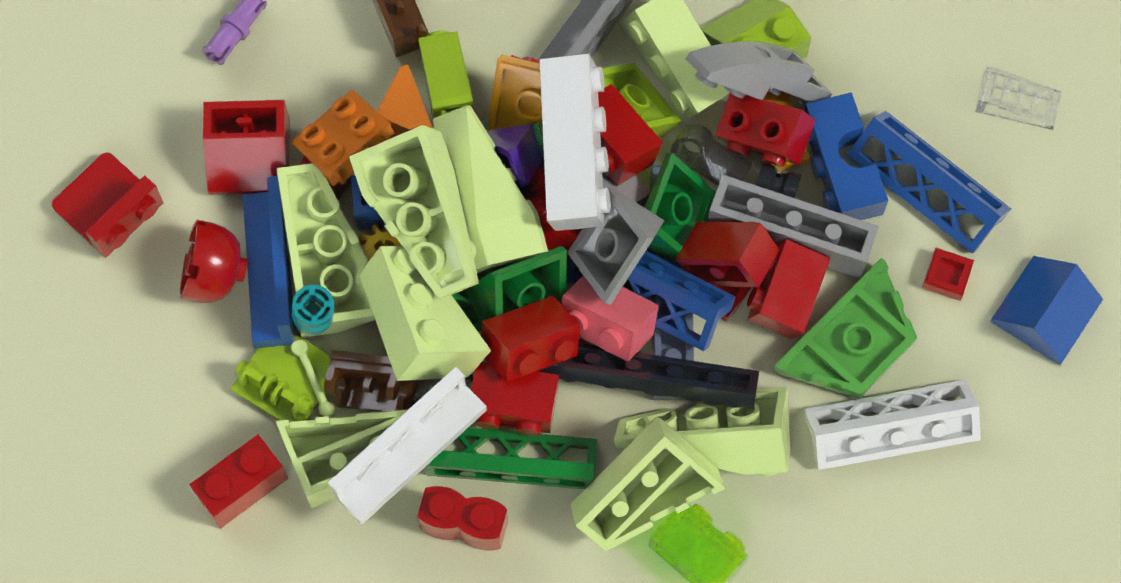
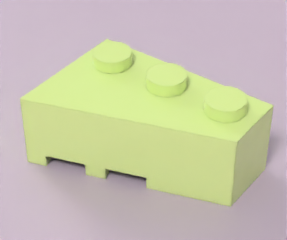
(664, 37)
(418, 329)
(328, 445)
(643, 484)

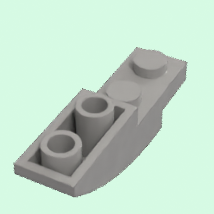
(756, 69)

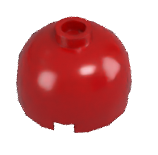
(211, 263)

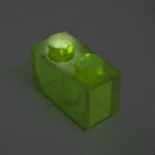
(698, 547)

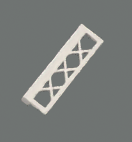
(895, 428)
(407, 446)

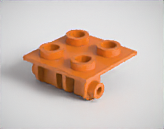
(341, 133)

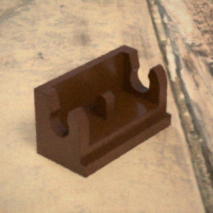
(401, 24)
(367, 383)

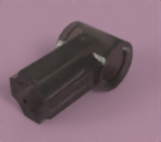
(713, 157)

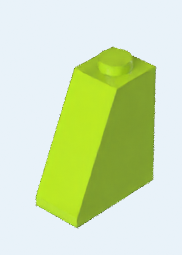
(445, 72)

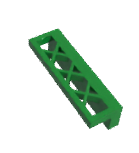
(513, 468)

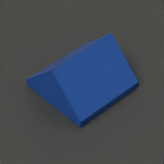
(1048, 307)

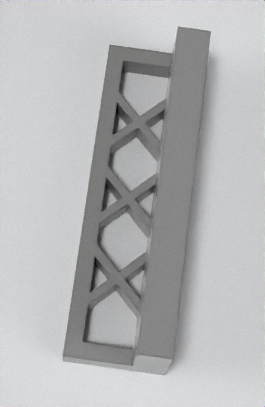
(586, 28)

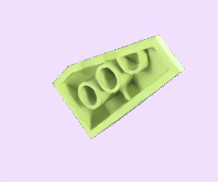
(497, 217)

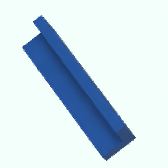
(937, 169)
(268, 268)
(677, 289)

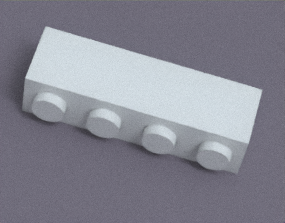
(573, 142)

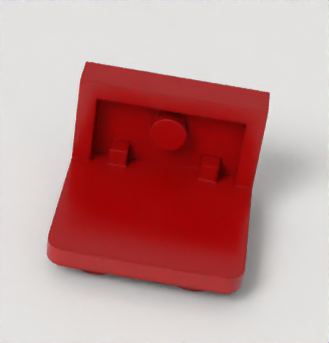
(107, 203)

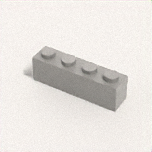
(809, 225)

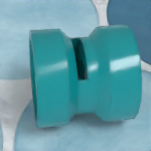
(313, 318)

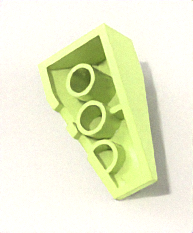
(420, 202)
(323, 245)
(729, 437)

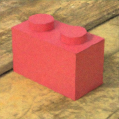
(615, 327)

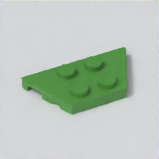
(854, 339)

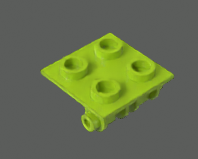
(279, 383)

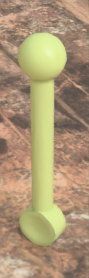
(300, 350)

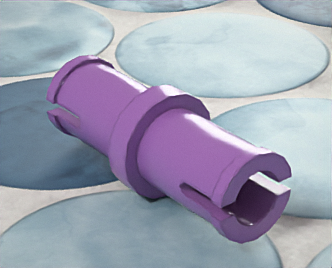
(233, 29)

